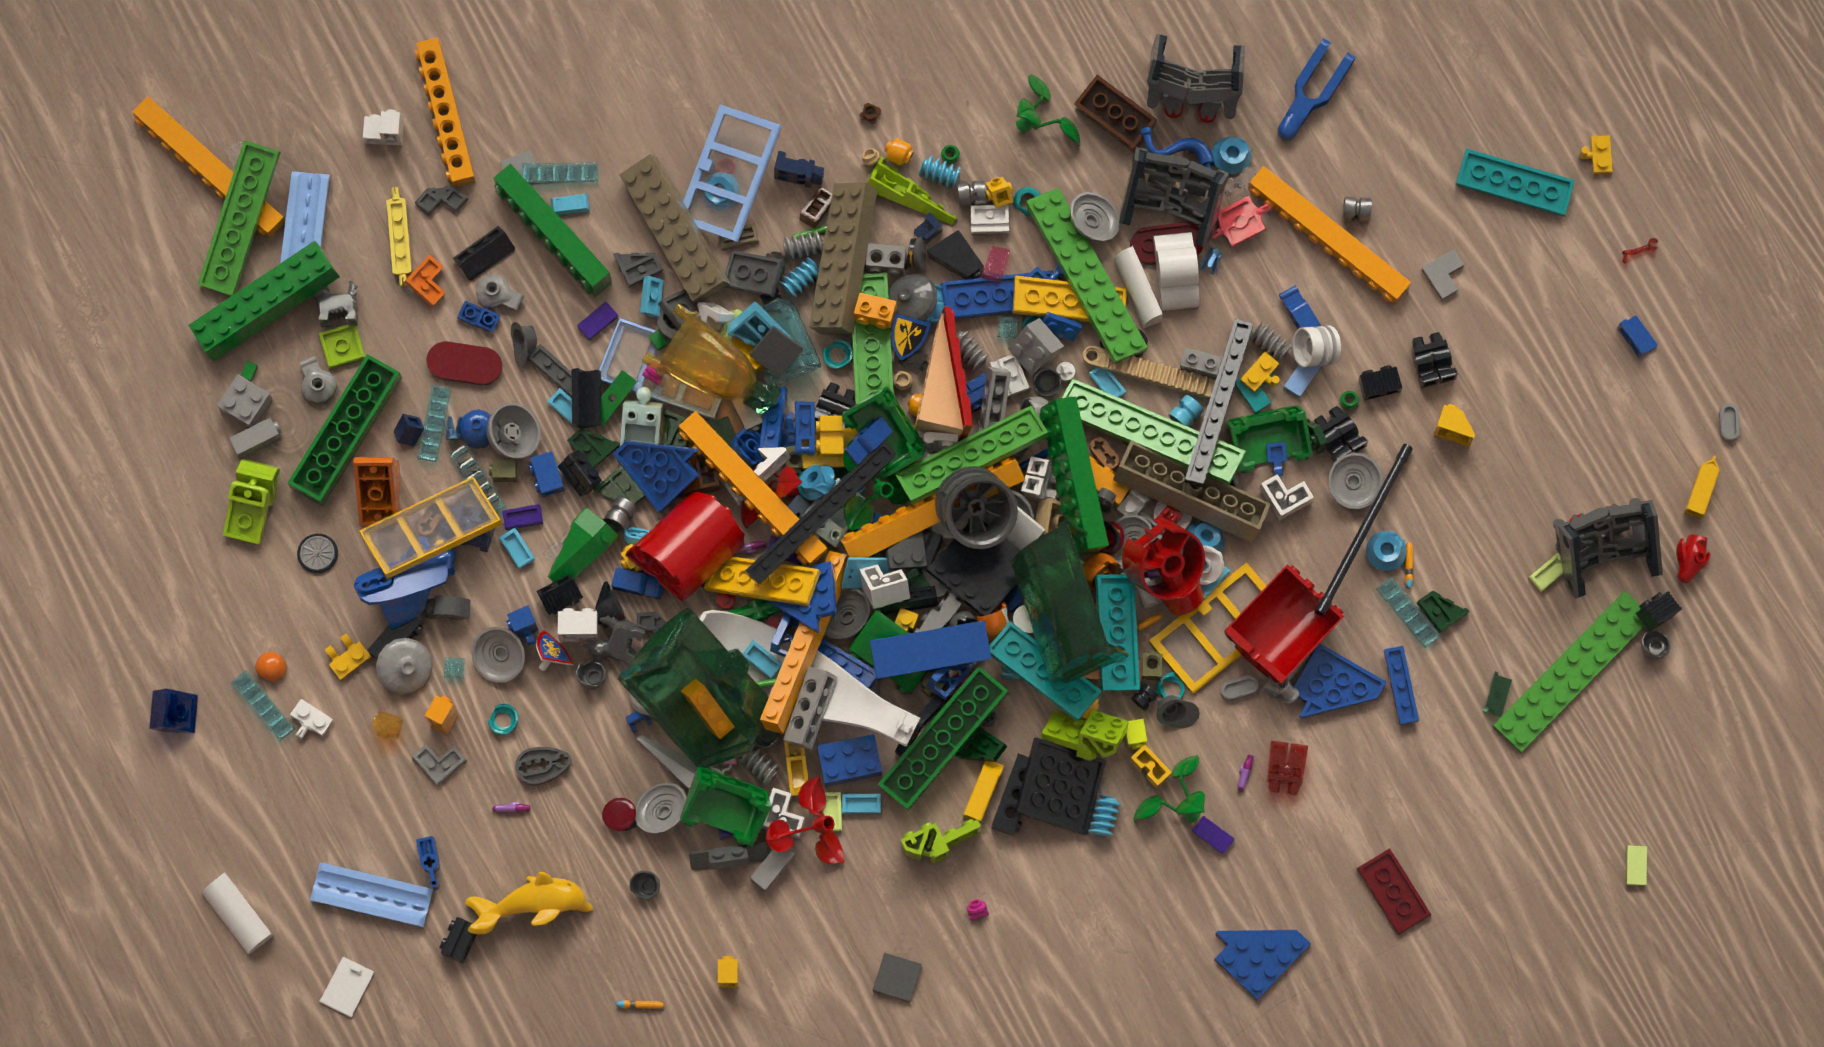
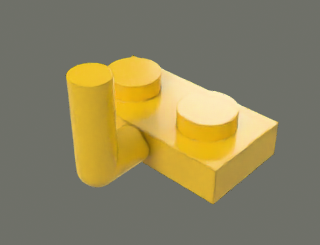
(1599, 154)
(1261, 372)

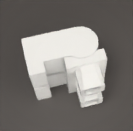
(1039, 480)

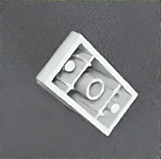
(1177, 271)

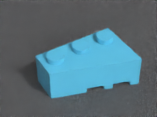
(752, 325)

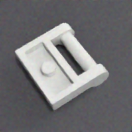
(942, 440)

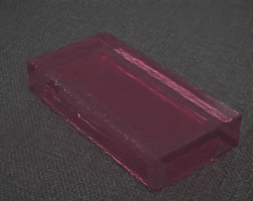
(996, 264)

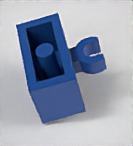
(522, 624)

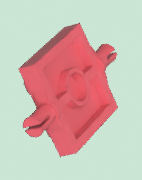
(1241, 221)

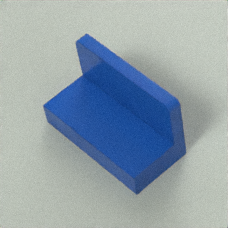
(1637, 336)

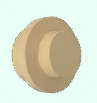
(870, 156)
(902, 380)

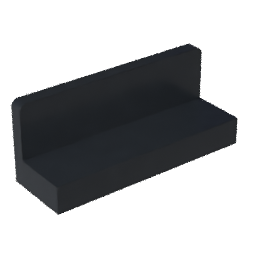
(484, 253)
(586, 398)
(919, 599)

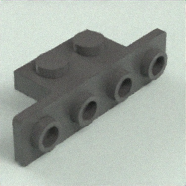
(728, 856)

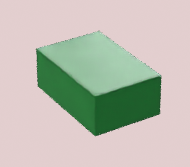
(657, 340)
(249, 370)

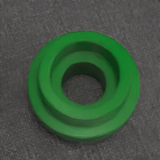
(947, 149)
(1349, 394)

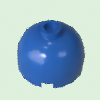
(473, 428)
(746, 446)

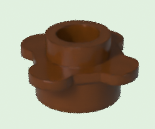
(870, 108)

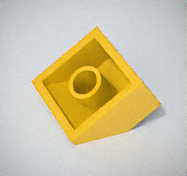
(1454, 426)

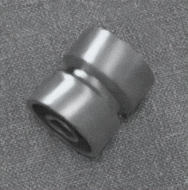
(964, 193)
(1357, 209)
(620, 514)

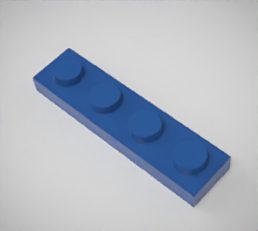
(773, 422)
(853, 666)
(1401, 685)

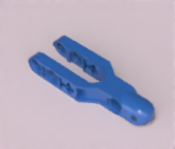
(1303, 105)

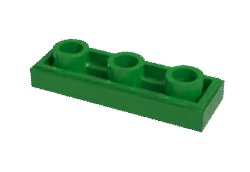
(620, 388)

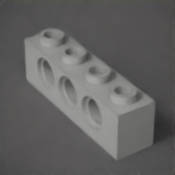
(994, 397)
(810, 708)

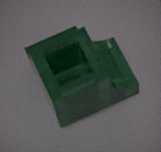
(763, 397)

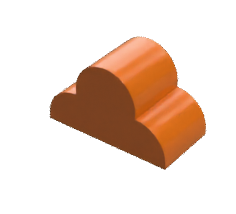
(376, 488)

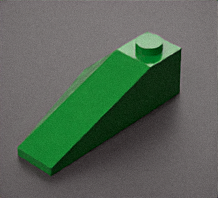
(584, 543)

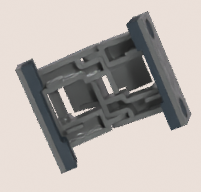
(1194, 87)
(1164, 173)
(1608, 521)

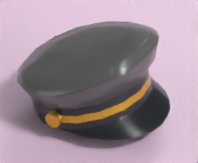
(916, 254)

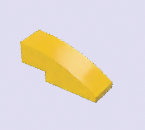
(796, 767)

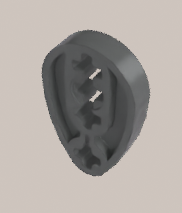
(536, 755)

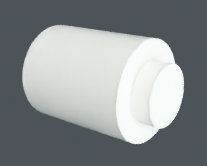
(1147, 599)

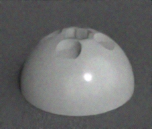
(513, 431)

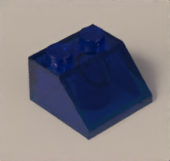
(173, 711)

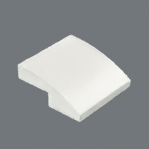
(1024, 531)

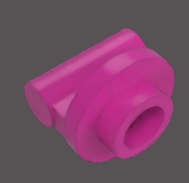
(651, 374)
(977, 909)

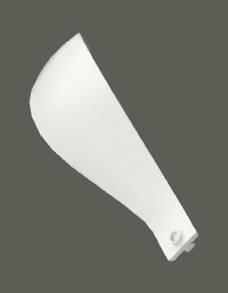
(850, 700)

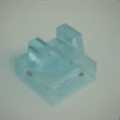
(1007, 327)
(454, 667)

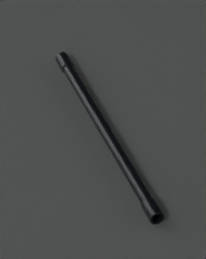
(1326, 600)

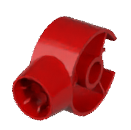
(1181, 573)

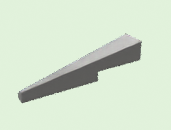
(677, 764)

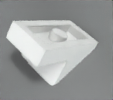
(714, 314)
(773, 461)
(1133, 503)

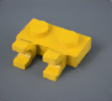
(349, 660)

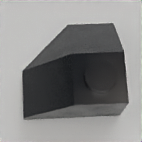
(608, 605)

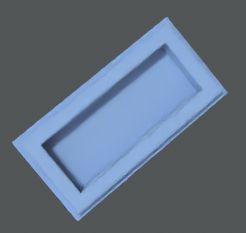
(1301, 379)

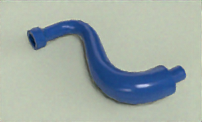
(1193, 145)

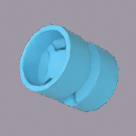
(1187, 411)

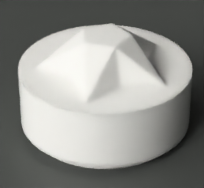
(1066, 371)

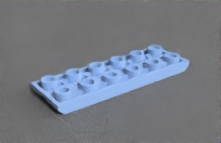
(305, 212)
(371, 894)

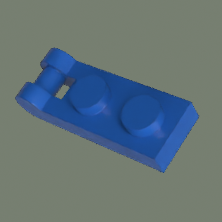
(805, 427)

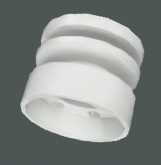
(1316, 346)

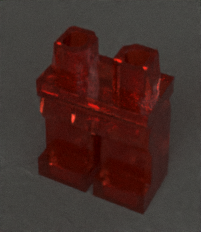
(1286, 773)

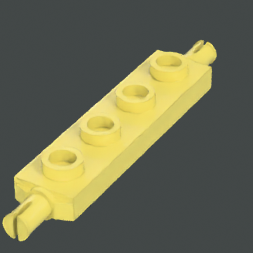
(399, 236)

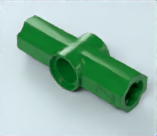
(757, 610)

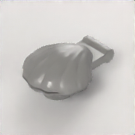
(494, 292)
(317, 384)

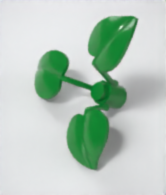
(1031, 119)
(857, 510)
(1188, 808)

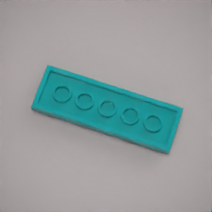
(1515, 182)
(1118, 618)
(1022, 657)

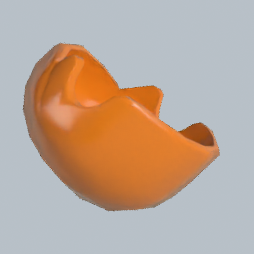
(271, 666)

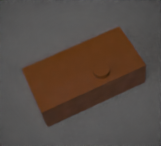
(1114, 112)

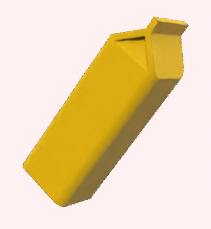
(1702, 489)
(983, 791)

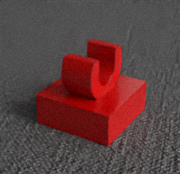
(1171, 514)

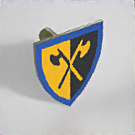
(908, 335)

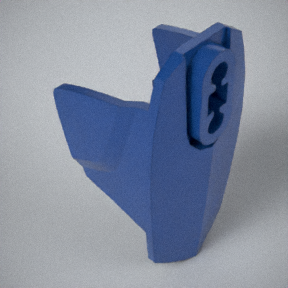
(403, 594)

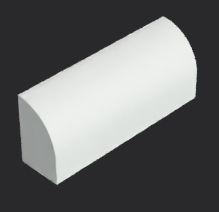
(1138, 287)
(236, 914)

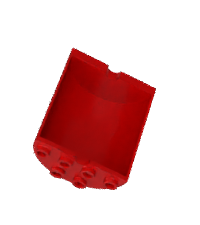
(688, 544)
(1282, 625)

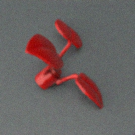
(787, 486)
(810, 797)

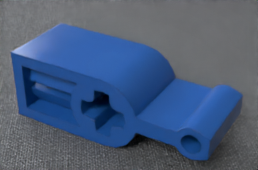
(1298, 308)
(868, 439)
(636, 583)
(424, 857)

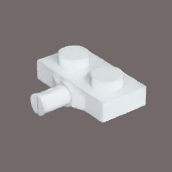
(310, 719)

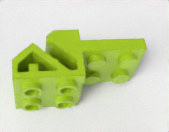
(250, 500)
(1089, 737)
(915, 843)

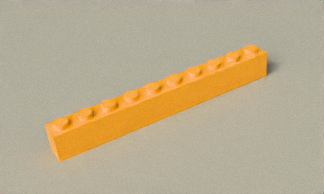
(198, 157)
(1329, 235)
(747, 484)
(917, 517)
(798, 659)

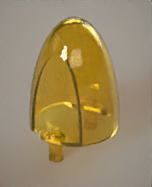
(705, 360)

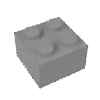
(1035, 346)
(244, 401)

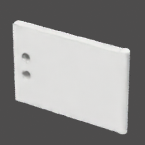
(347, 987)

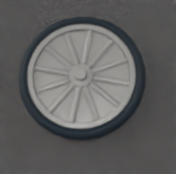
(317, 553)

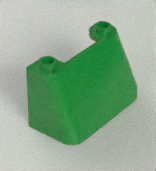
(1272, 426)
(903, 439)
(882, 627)
(726, 805)

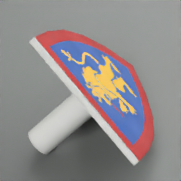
(551, 651)

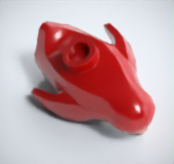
(1691, 556)

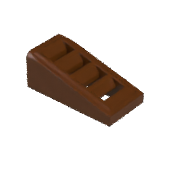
(811, 217)

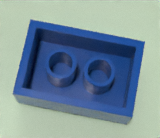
(849, 760)

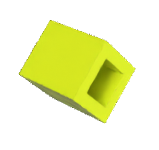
(1136, 734)

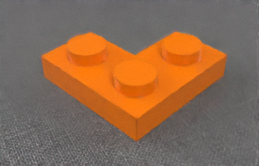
(421, 281)

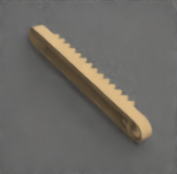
(1153, 373)

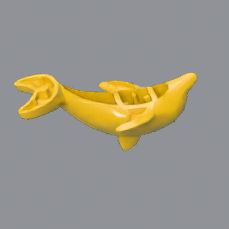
(541, 896)

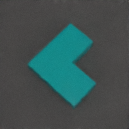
(1256, 400)

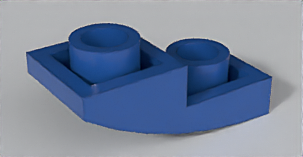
(478, 317)

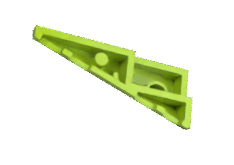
(905, 191)

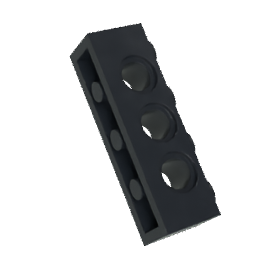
(1001, 821)

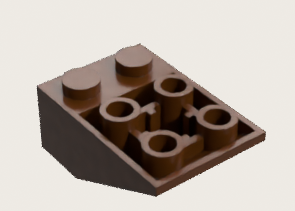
(708, 478)

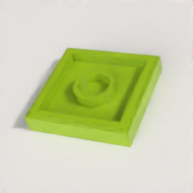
(342, 346)

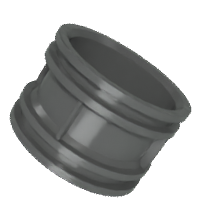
(955, 487)

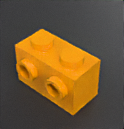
(875, 311)

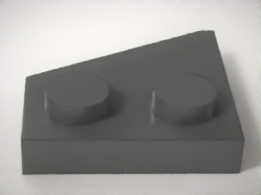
(637, 266)
(907, 553)

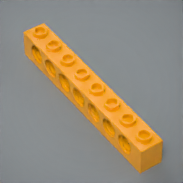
(432, 49)

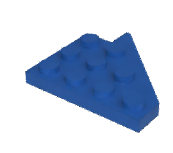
(658, 470)
(821, 604)
(1334, 683)
(1259, 956)

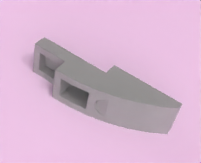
(941, 619)

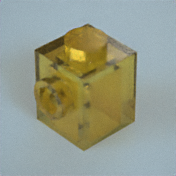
(387, 725)

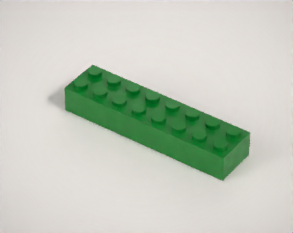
(553, 230)
(264, 301)
(344, 430)
(1074, 472)
(943, 738)

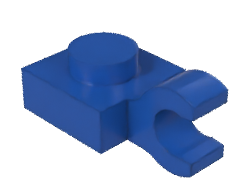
(1276, 454)

